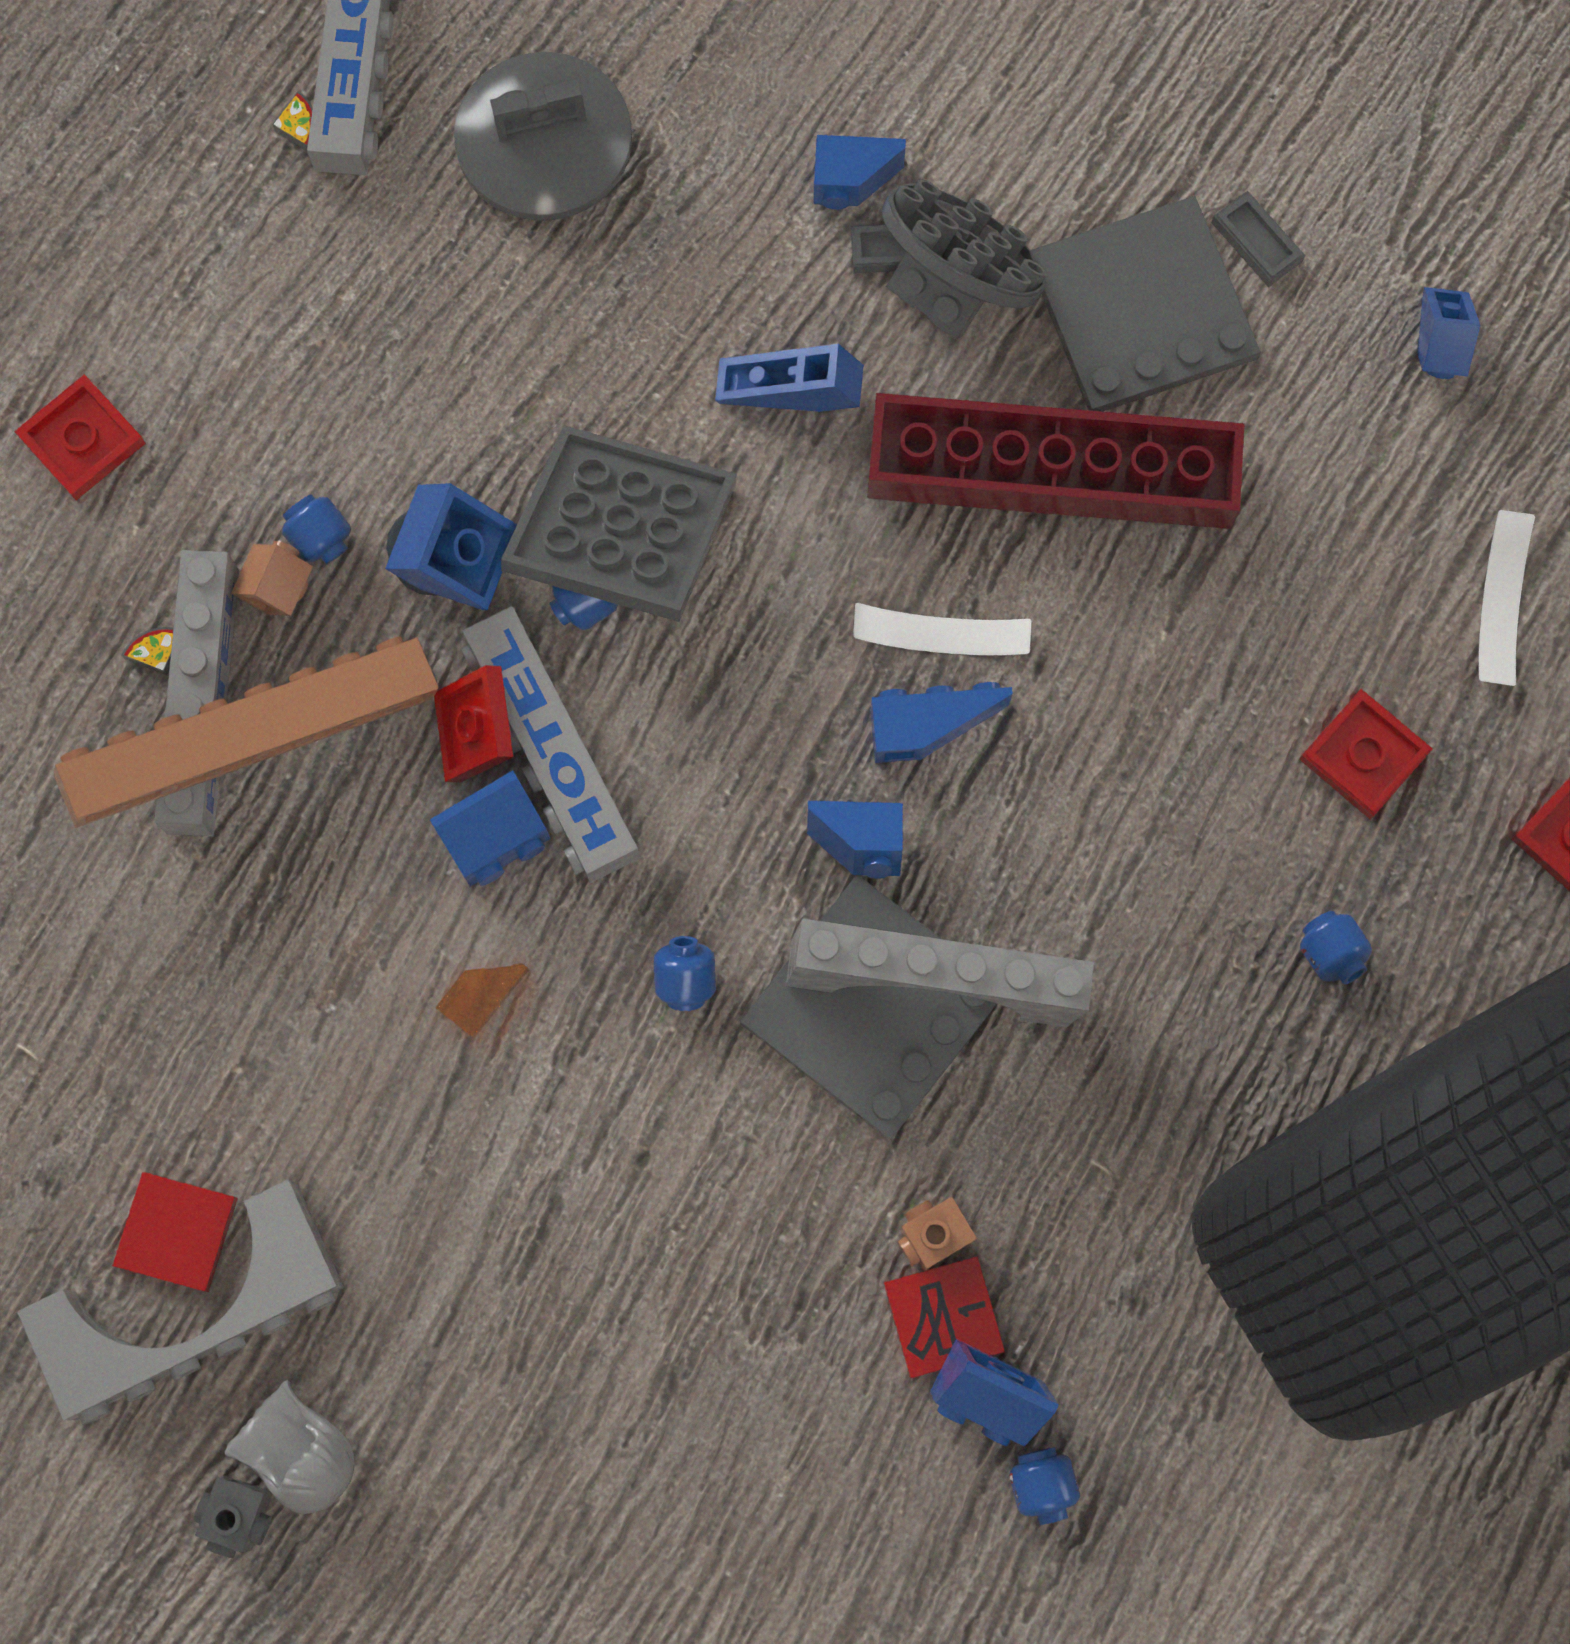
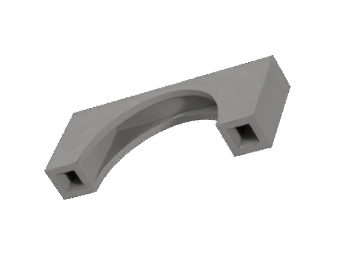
(1032, 984)
(94, 1368)

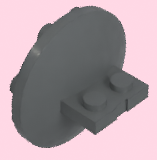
(543, 136)
(956, 258)

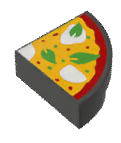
(295, 121)
(151, 649)

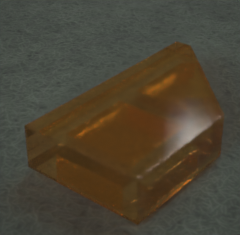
(479, 995)

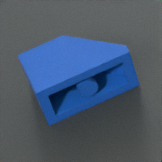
(854, 168)
(1447, 332)
(859, 835)

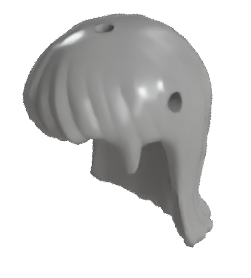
(295, 1453)

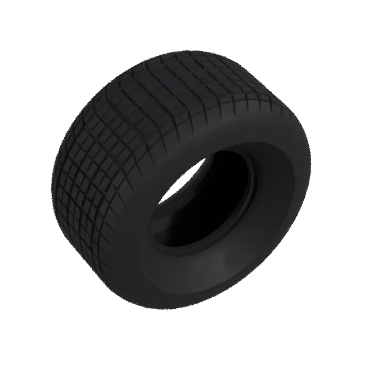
(1410, 1228)

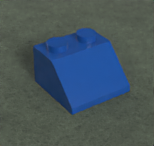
(451, 545)
(491, 830)
(992, 1395)

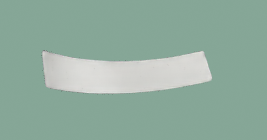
(1503, 597)
(940, 633)

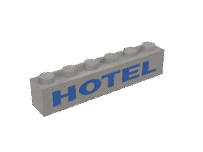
(349, 85)
(198, 673)
(552, 748)

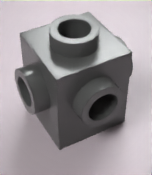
(249, 1507)

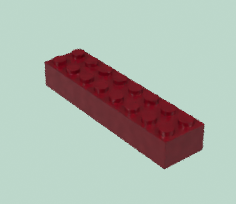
(1056, 461)

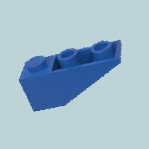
(919, 724)

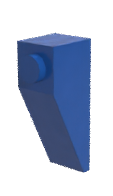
(792, 379)

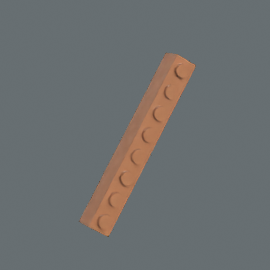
(244, 731)

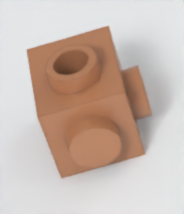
(273, 578)
(934, 1233)

